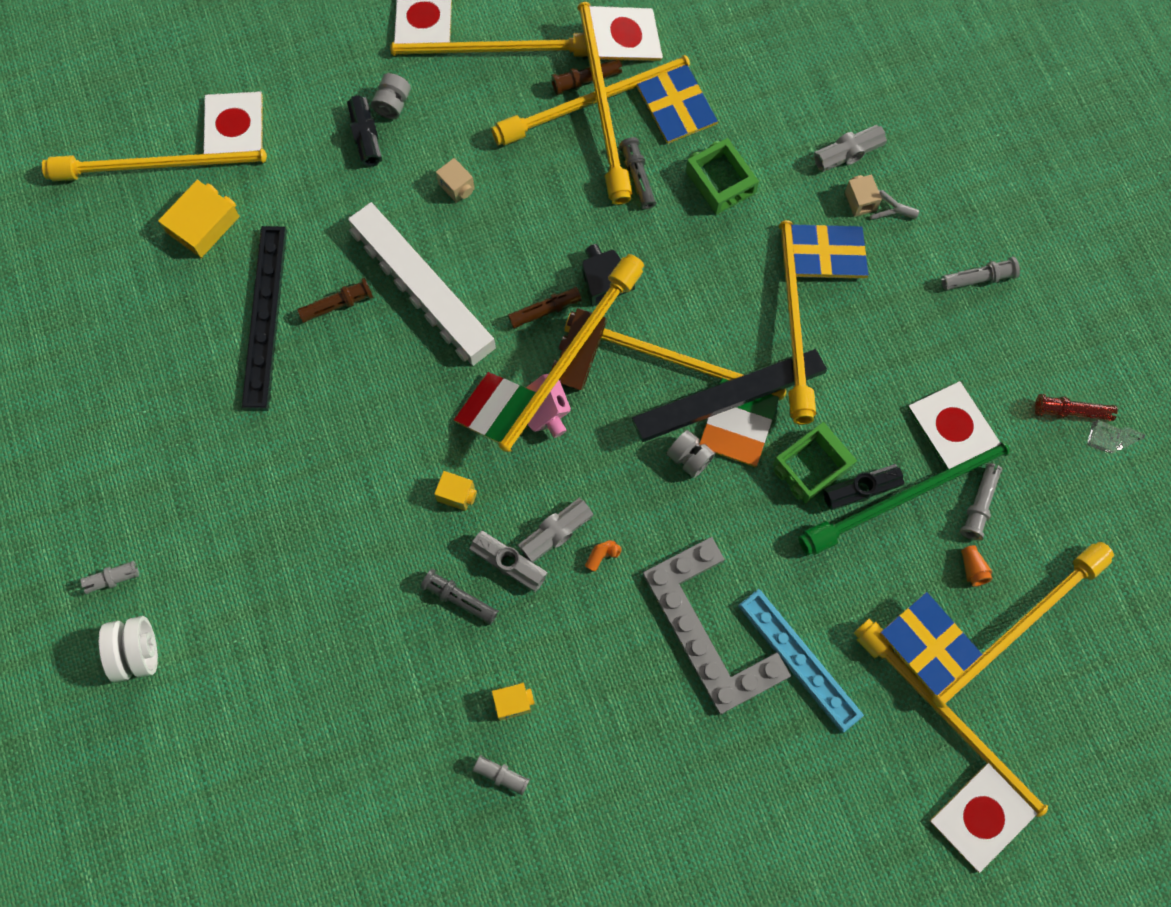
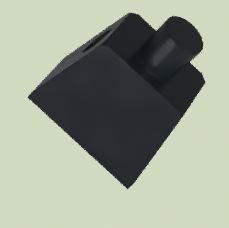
(597, 270)

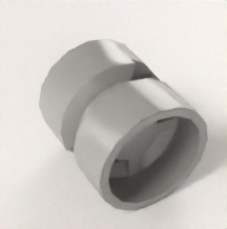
(390, 96)
(690, 453)

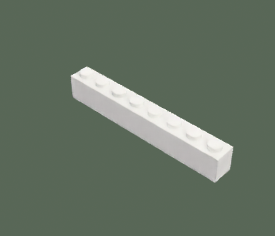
(422, 284)

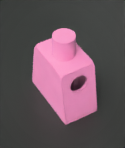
(551, 410)

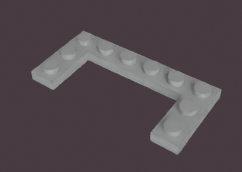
(722, 689)

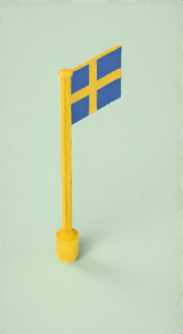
(667, 91)
(815, 253)
(945, 655)

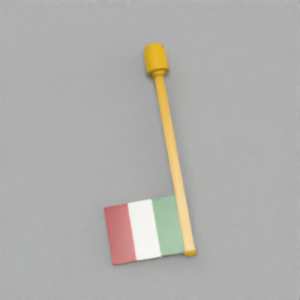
(503, 408)

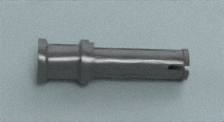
(635, 164)
(445, 593)

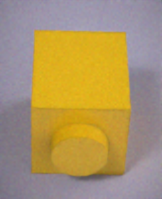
(455, 491)
(513, 701)

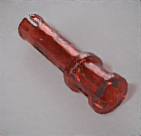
(1064, 407)

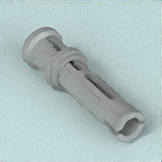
(991, 272)
(979, 511)

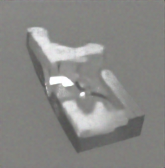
(1111, 439)

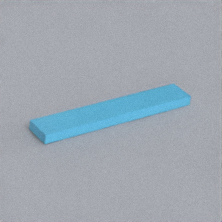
(801, 661)

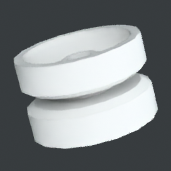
(128, 649)

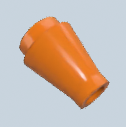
(976, 567)

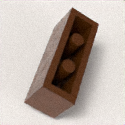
(579, 368)

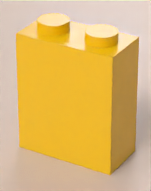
(199, 218)

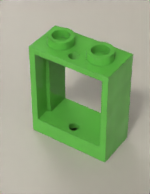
(731, 196)
(834, 449)

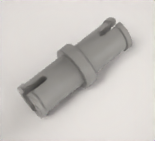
(109, 577)
(501, 775)

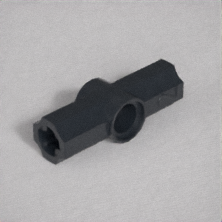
(364, 131)
(877, 482)

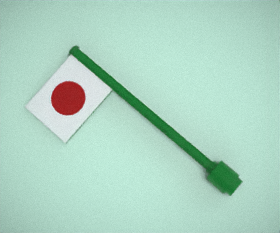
(959, 439)

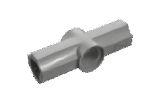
(850, 148)
(555, 530)
(495, 551)

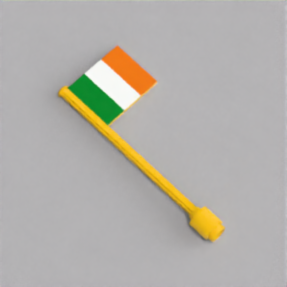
(733, 433)

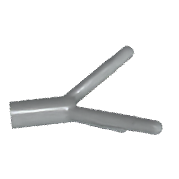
(898, 208)

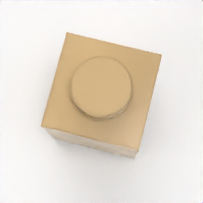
(455, 180)
(863, 195)

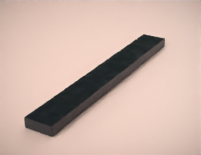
(264, 319)
(724, 397)

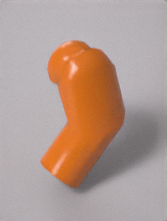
(601, 551)

